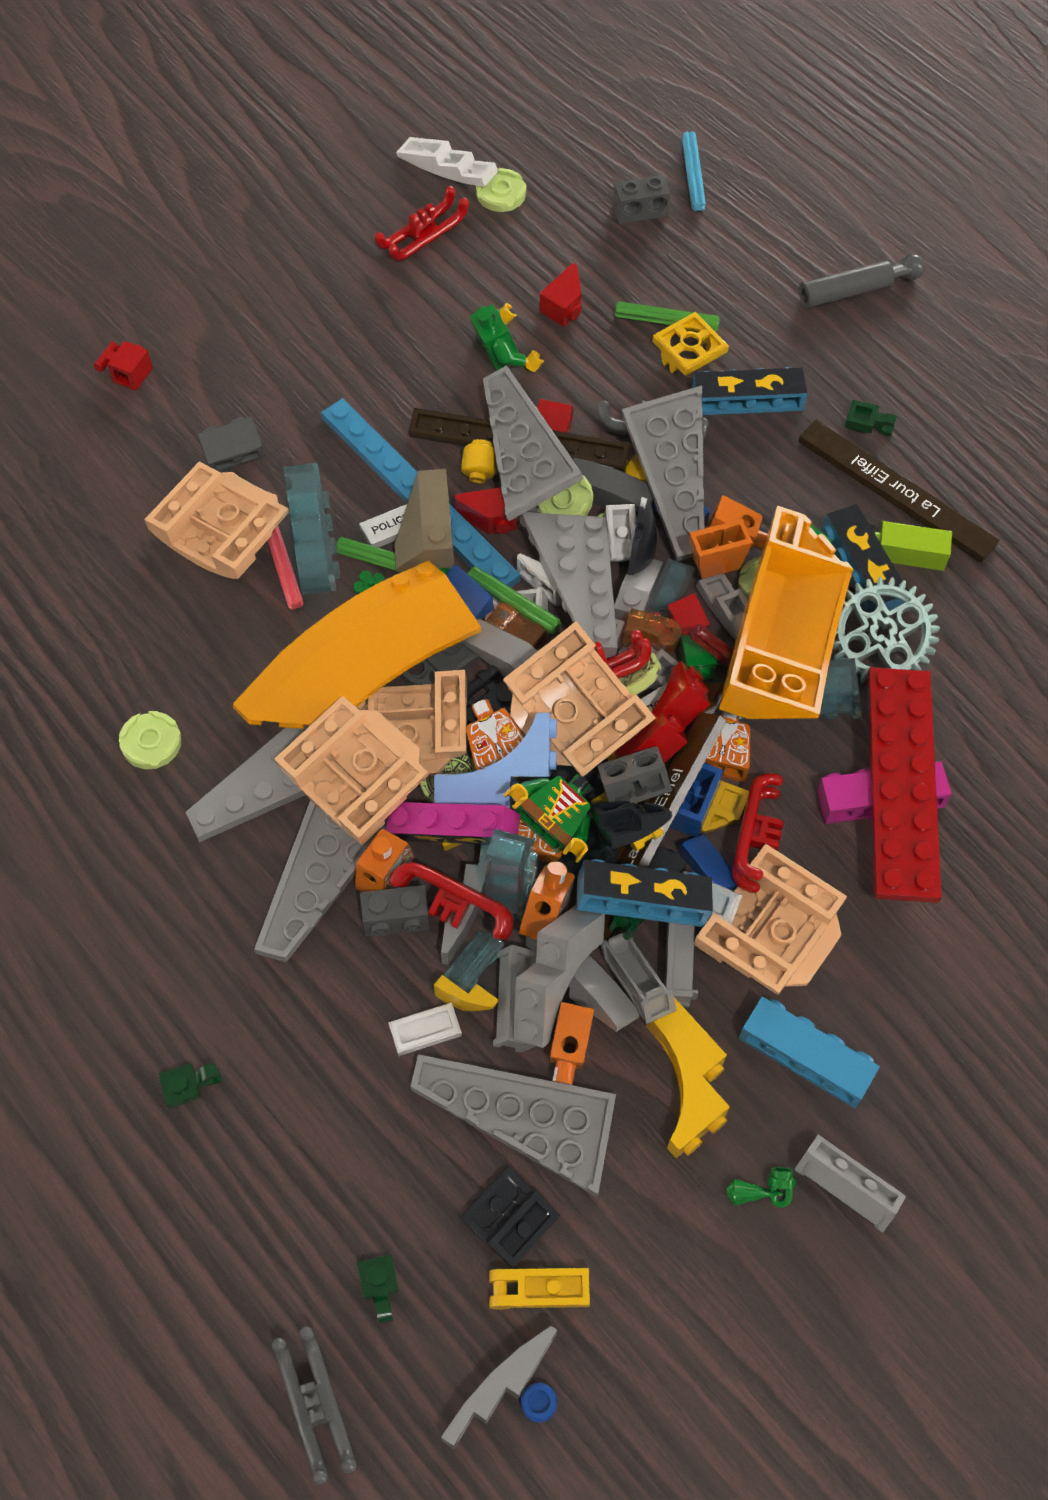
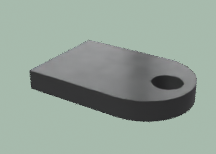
(453, 658)

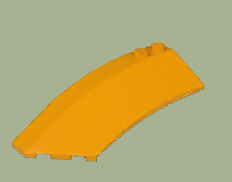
(787, 624)
(360, 648)

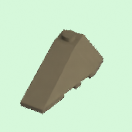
(426, 524)

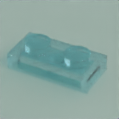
(671, 585)
(474, 960)

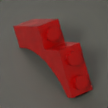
(677, 708)

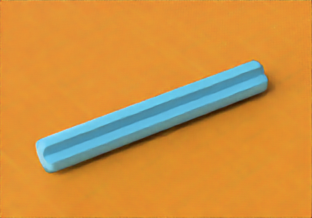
(693, 171)

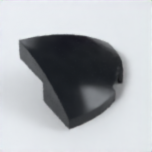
(644, 539)
(628, 822)

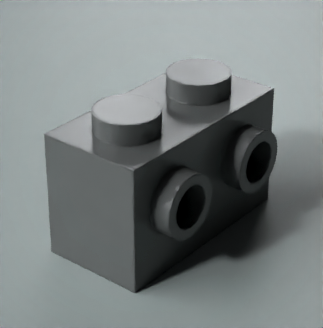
(231, 444)
(394, 911)

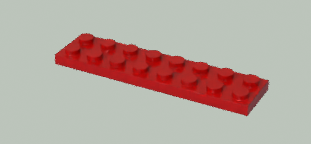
(903, 786)

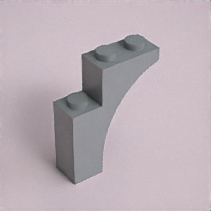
(541, 988)

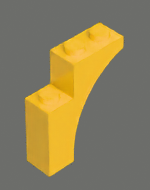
(694, 1060)

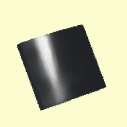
(509, 1217)

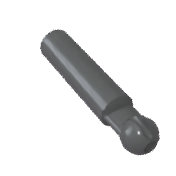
(859, 281)

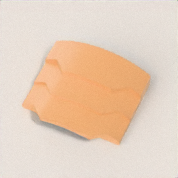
(216, 520)
(584, 696)
(428, 716)
(353, 767)
(780, 930)

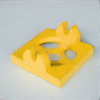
(670, 355)

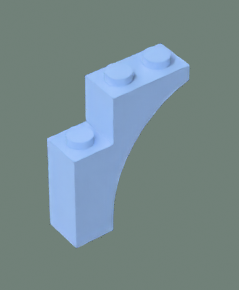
(487, 785)

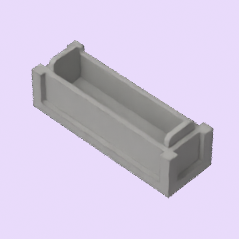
(513, 962)
(679, 962)
(637, 978)
(851, 1182)

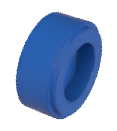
(538, 1402)

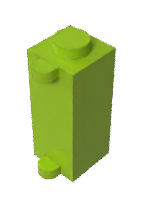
(915, 545)

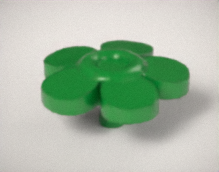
(366, 581)

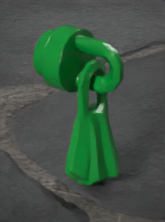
(780, 1178)

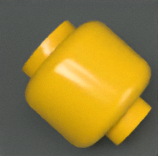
(479, 461)

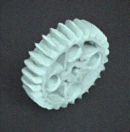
(875, 619)

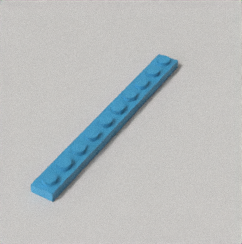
(400, 478)

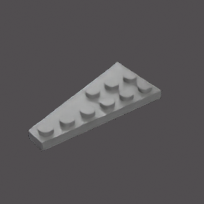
(526, 449)
(671, 456)
(579, 569)
(247, 791)
(313, 878)
(540, 1118)

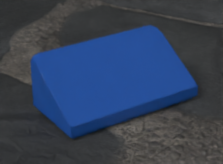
(474, 596)
(707, 861)

